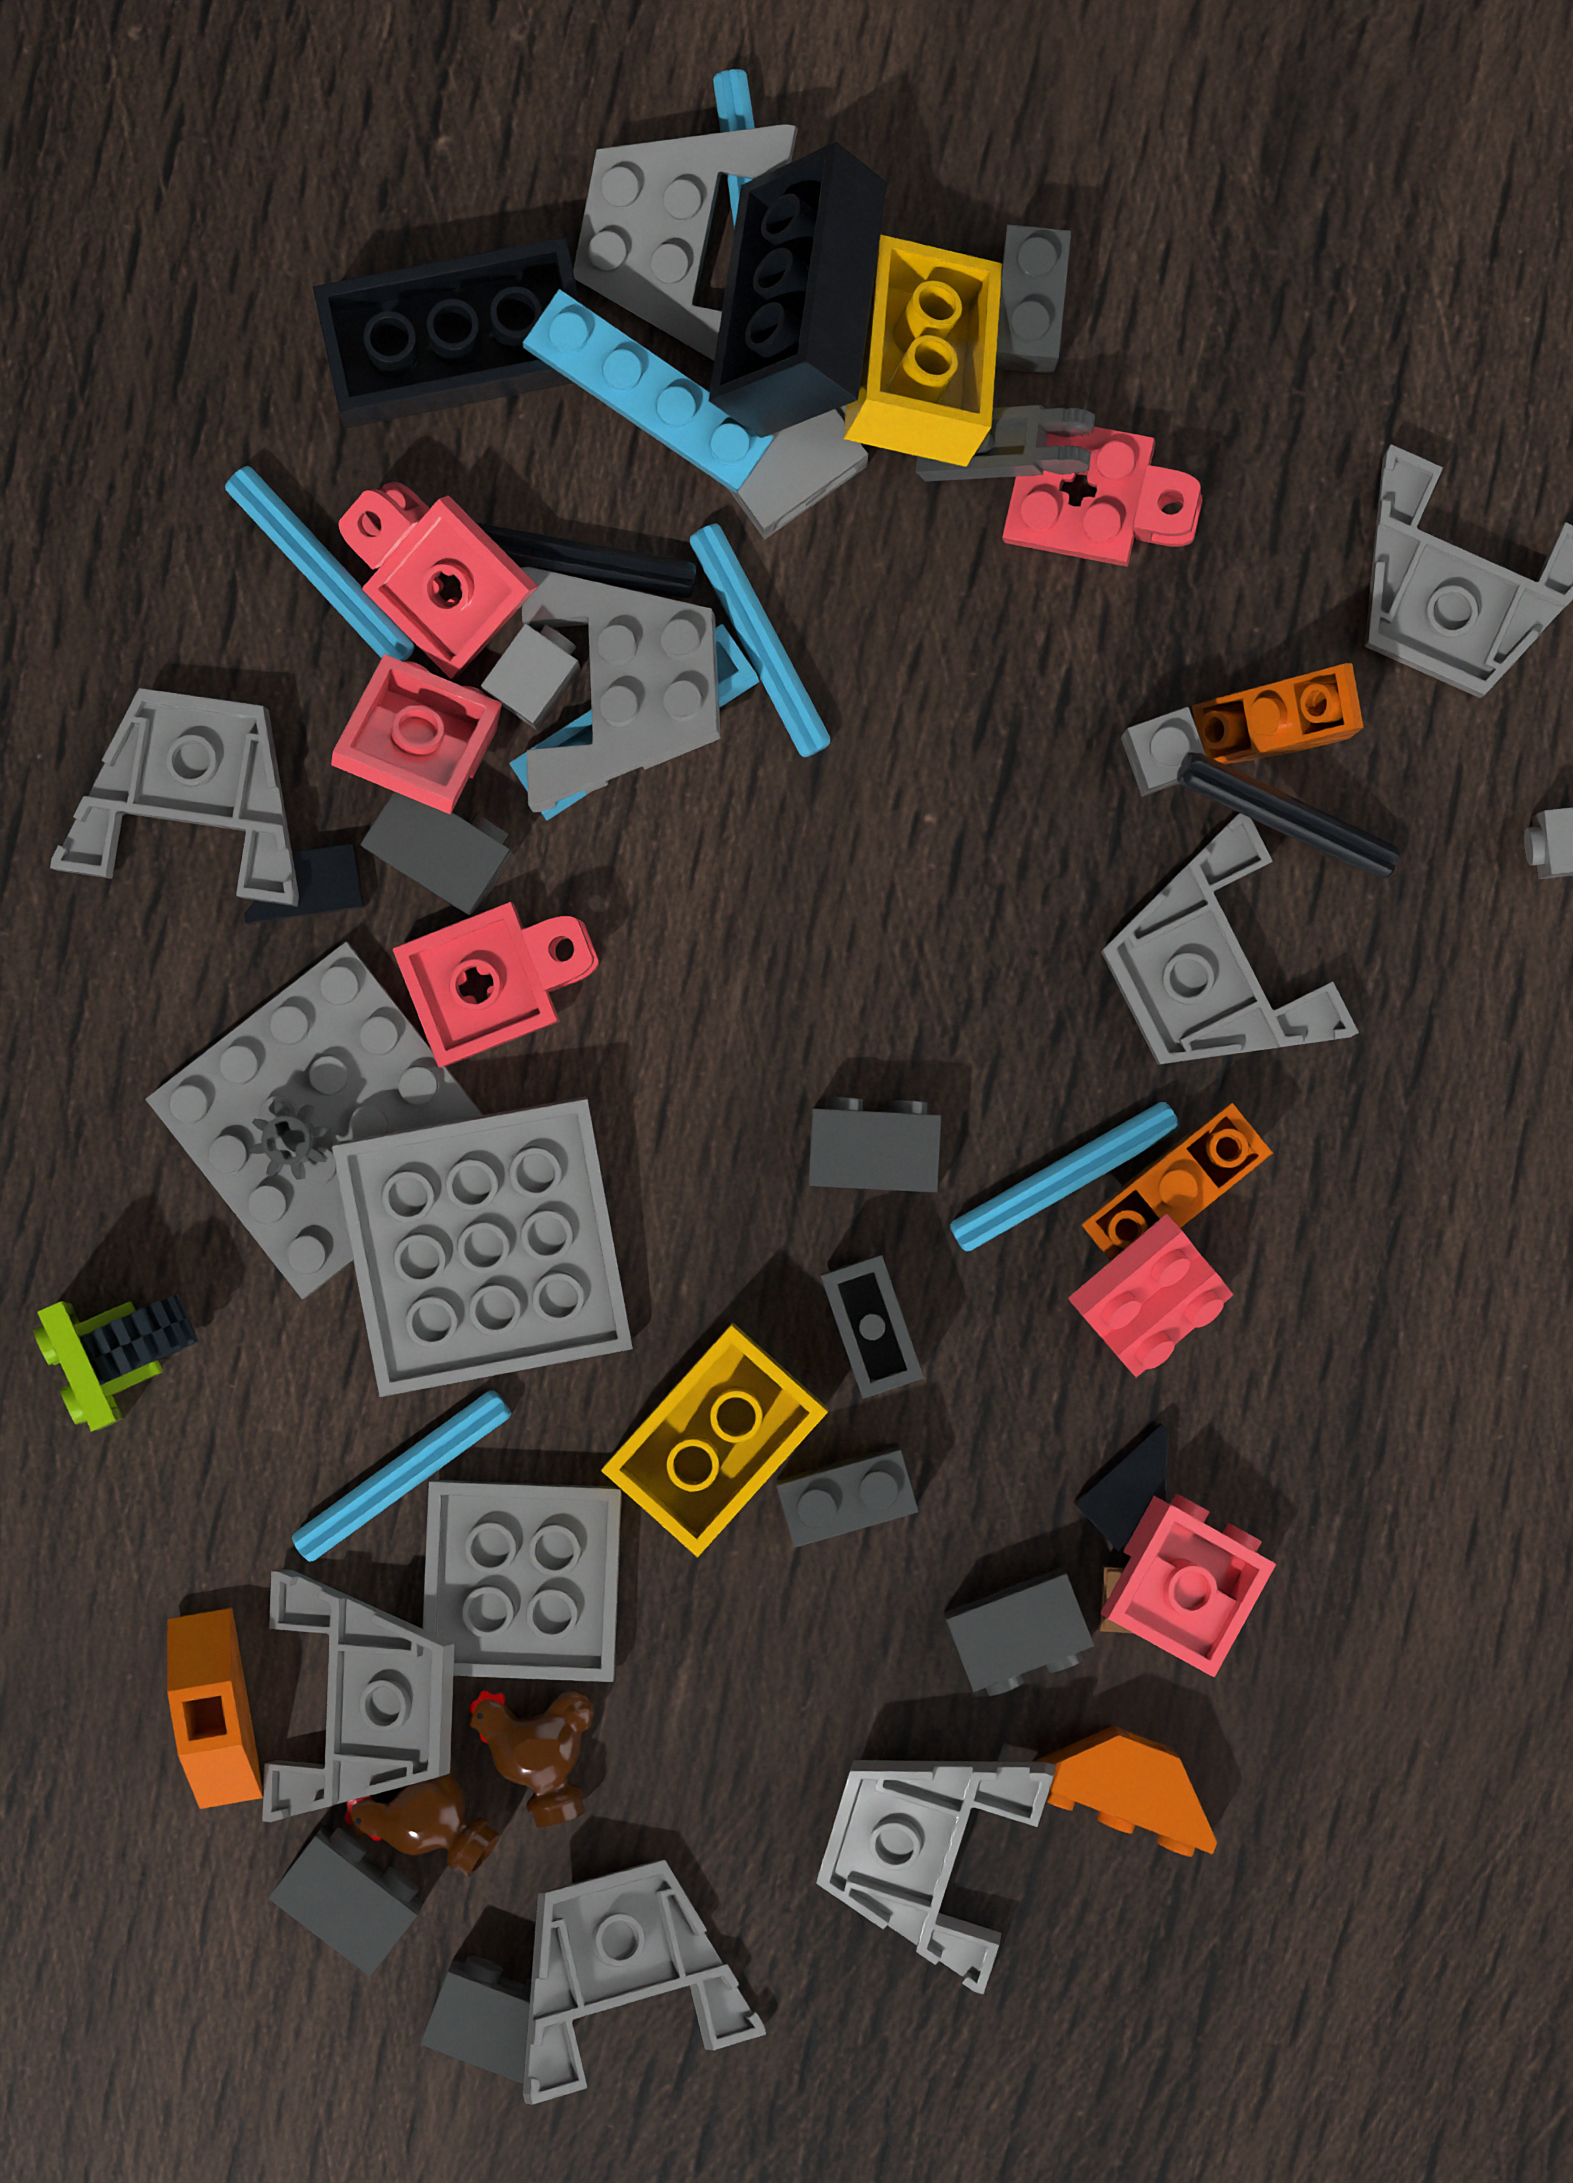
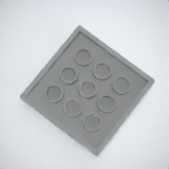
(319, 1043)
(482, 1246)

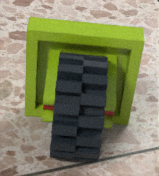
(110, 1352)

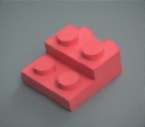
(417, 733)
(1151, 1296)
(1188, 1583)

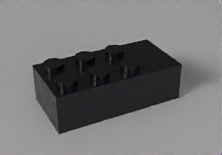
(798, 291)
(441, 332)

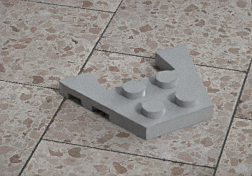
(653, 222)
(1445, 605)
(648, 682)
(196, 766)
(1191, 976)
(383, 1700)
(901, 1839)
(612, 1946)

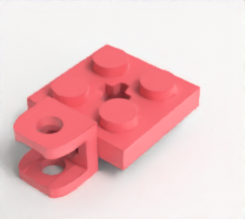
(1123, 508)
(412, 548)
(522, 973)

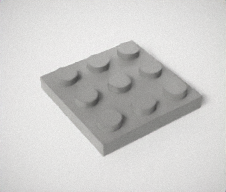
(524, 1578)

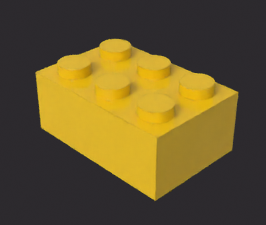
(928, 353)
(715, 1439)

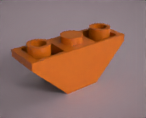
(1281, 716)
(1179, 1181)
(211, 1708)
(1131, 1785)

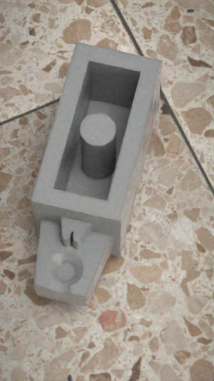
(799, 471)

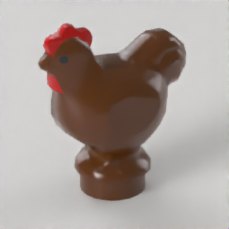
(538, 1750)
(426, 1819)

